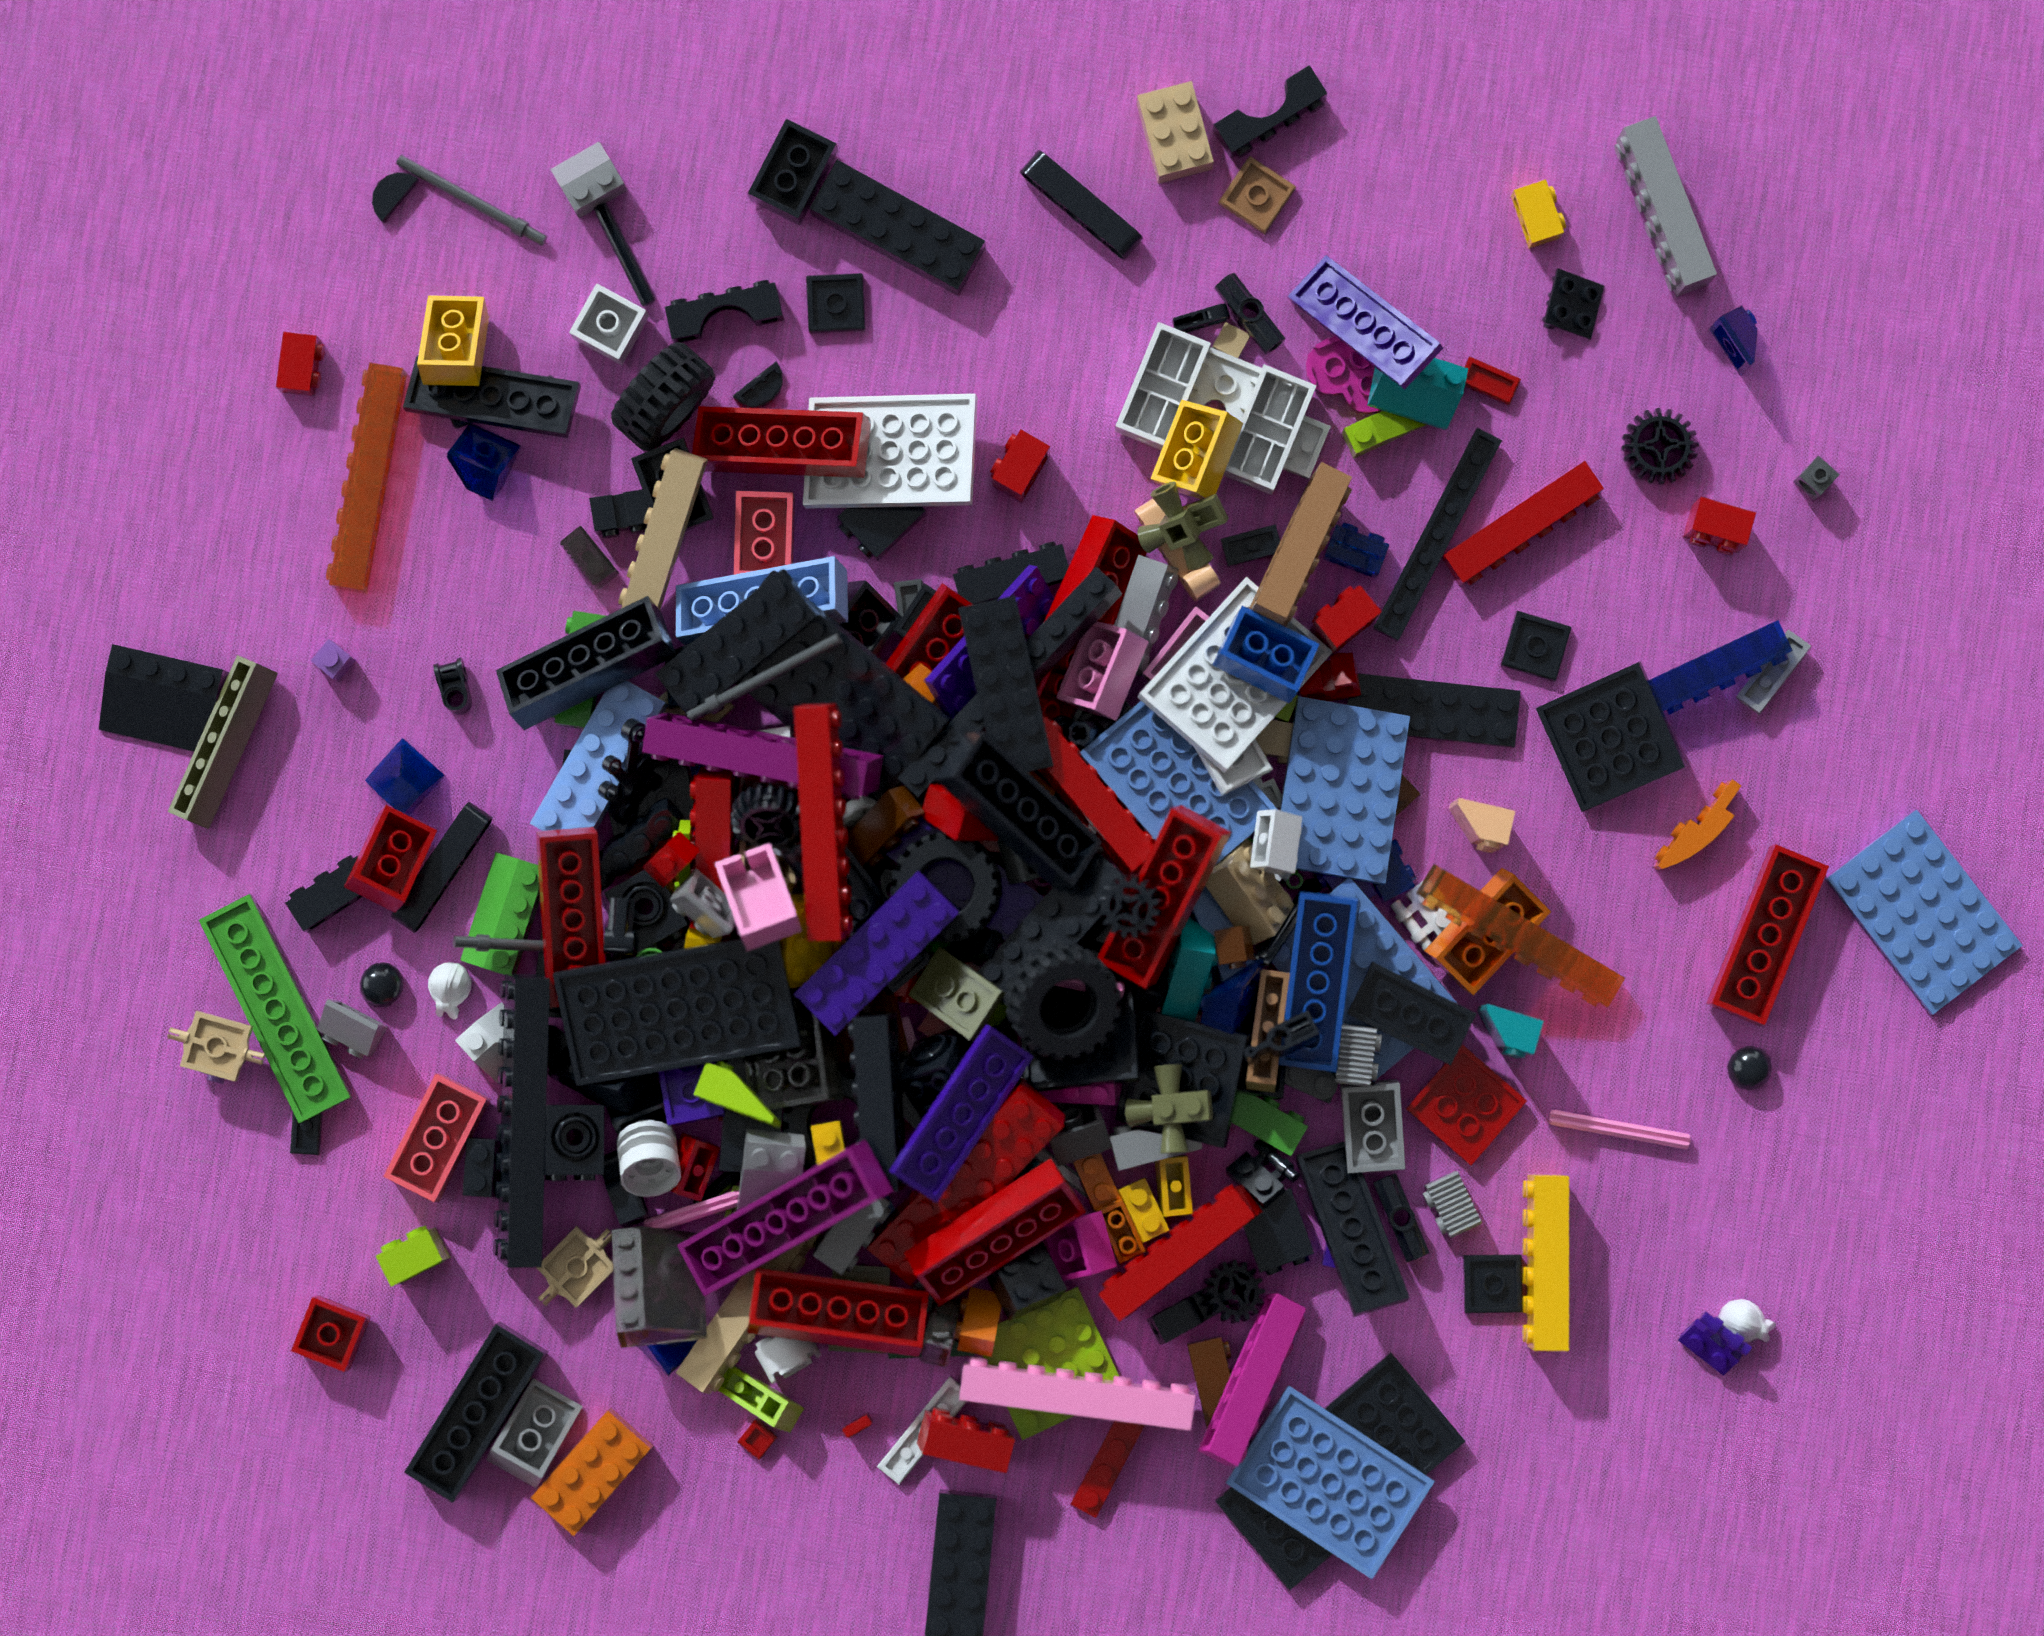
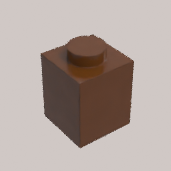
(1234, 946)

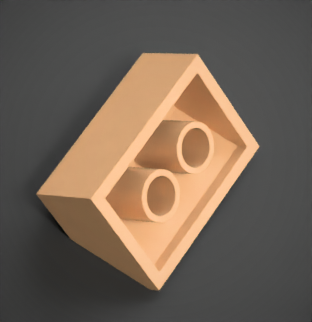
(1483, 824)

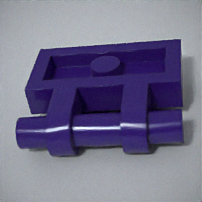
(1714, 1342)

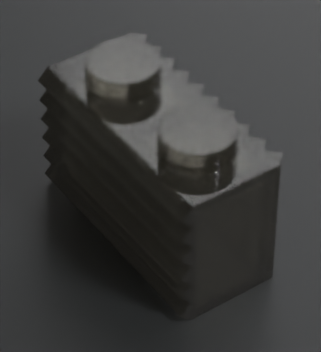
(589, 558)
(940, 1333)

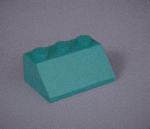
(1428, 399)
(1189, 972)
(1510, 1030)

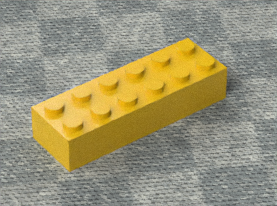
(1546, 1262)

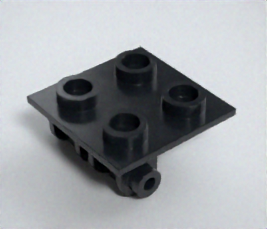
(1573, 304)

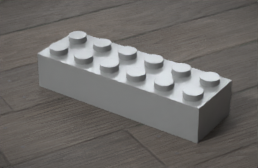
(1665, 207)

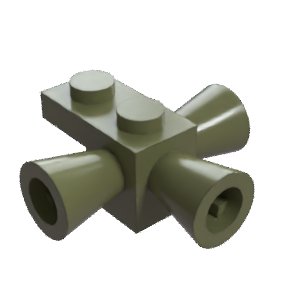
(1182, 524)
(1170, 1109)

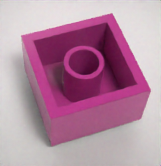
(1081, 1247)

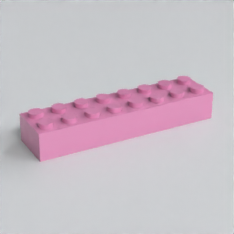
(1077, 1395)

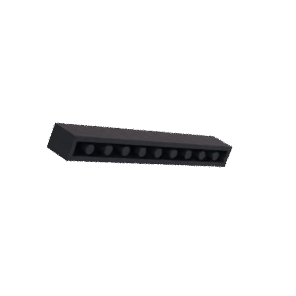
(1045, 650)

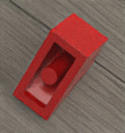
(671, 859)

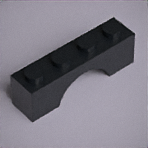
(1239, 131)
(689, 318)

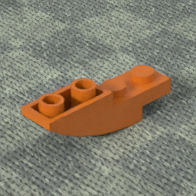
(1693, 837)
(1104, 1197)

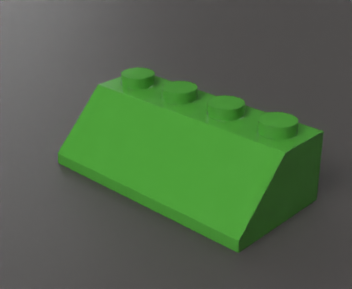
(505, 912)

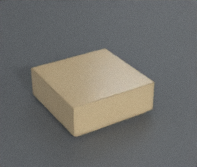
(1231, 340)

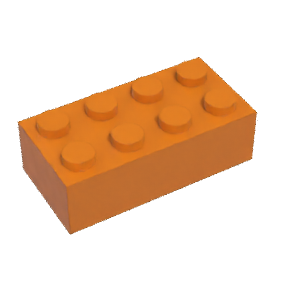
(1475, 960)
(592, 1471)

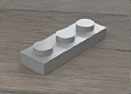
(1764, 686)

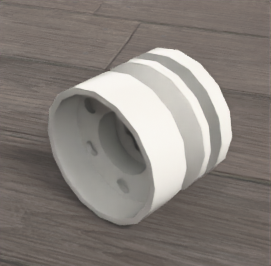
(648, 1158)

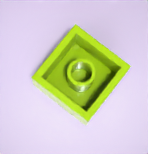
(413, 1256)

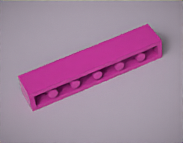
(1252, 1380)

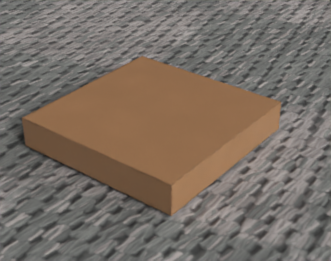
(1257, 195)

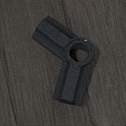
(1087, 731)
(620, 935)

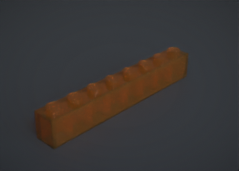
(367, 478)
(1520, 935)

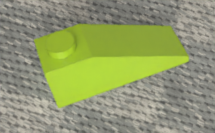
(1377, 431)
(728, 1090)
(761, 1399)

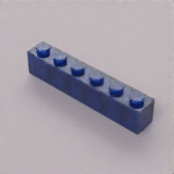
(1721, 667)

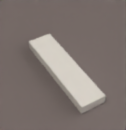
(906, 1452)

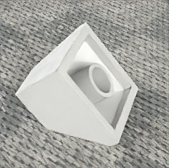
(482, 1041)

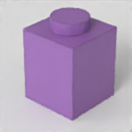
(333, 660)

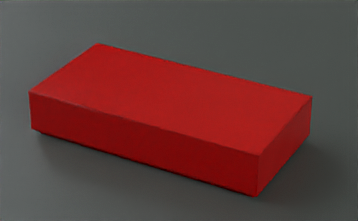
(1490, 381)

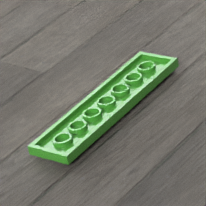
(275, 1008)

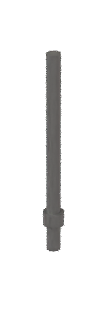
(518, 226)
(716, 702)
(483, 943)

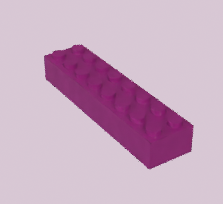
(749, 752)
(785, 1217)

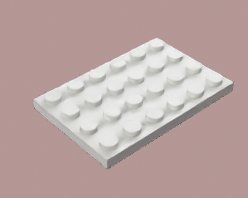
(915, 455)
(1209, 705)

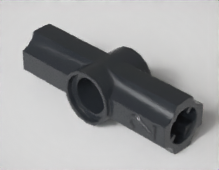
(1260, 327)
(1407, 1235)

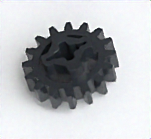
(1123, 897)
(1239, 1306)

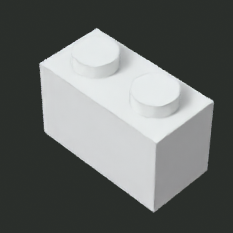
(1276, 842)

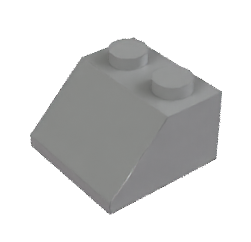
(589, 179)
(351, 1028)

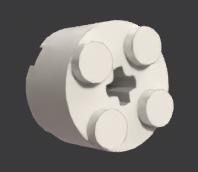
(784, 1356)

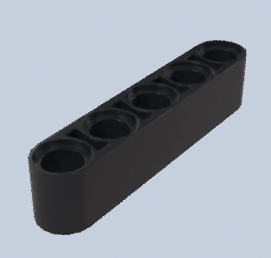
(1081, 205)
(442, 866)

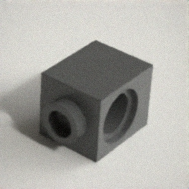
(1816, 477)

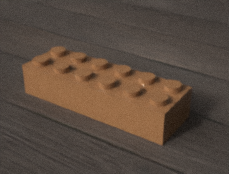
(1302, 544)

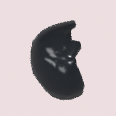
(381, 984)
(1749, 1068)

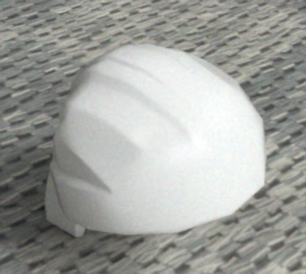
(449, 987)
(1746, 1319)

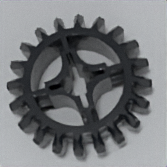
(1659, 457)
(767, 816)

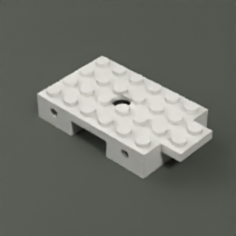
(1265, 399)

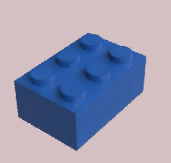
(1265, 654)

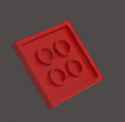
(1466, 1105)

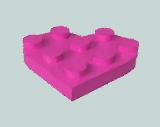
(1342, 372)

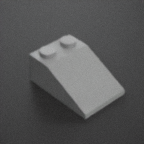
(704, 905)
(1373, 1126)
(1140, 1146)
(768, 1163)
(534, 1433)

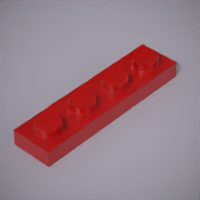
(1106, 1466)

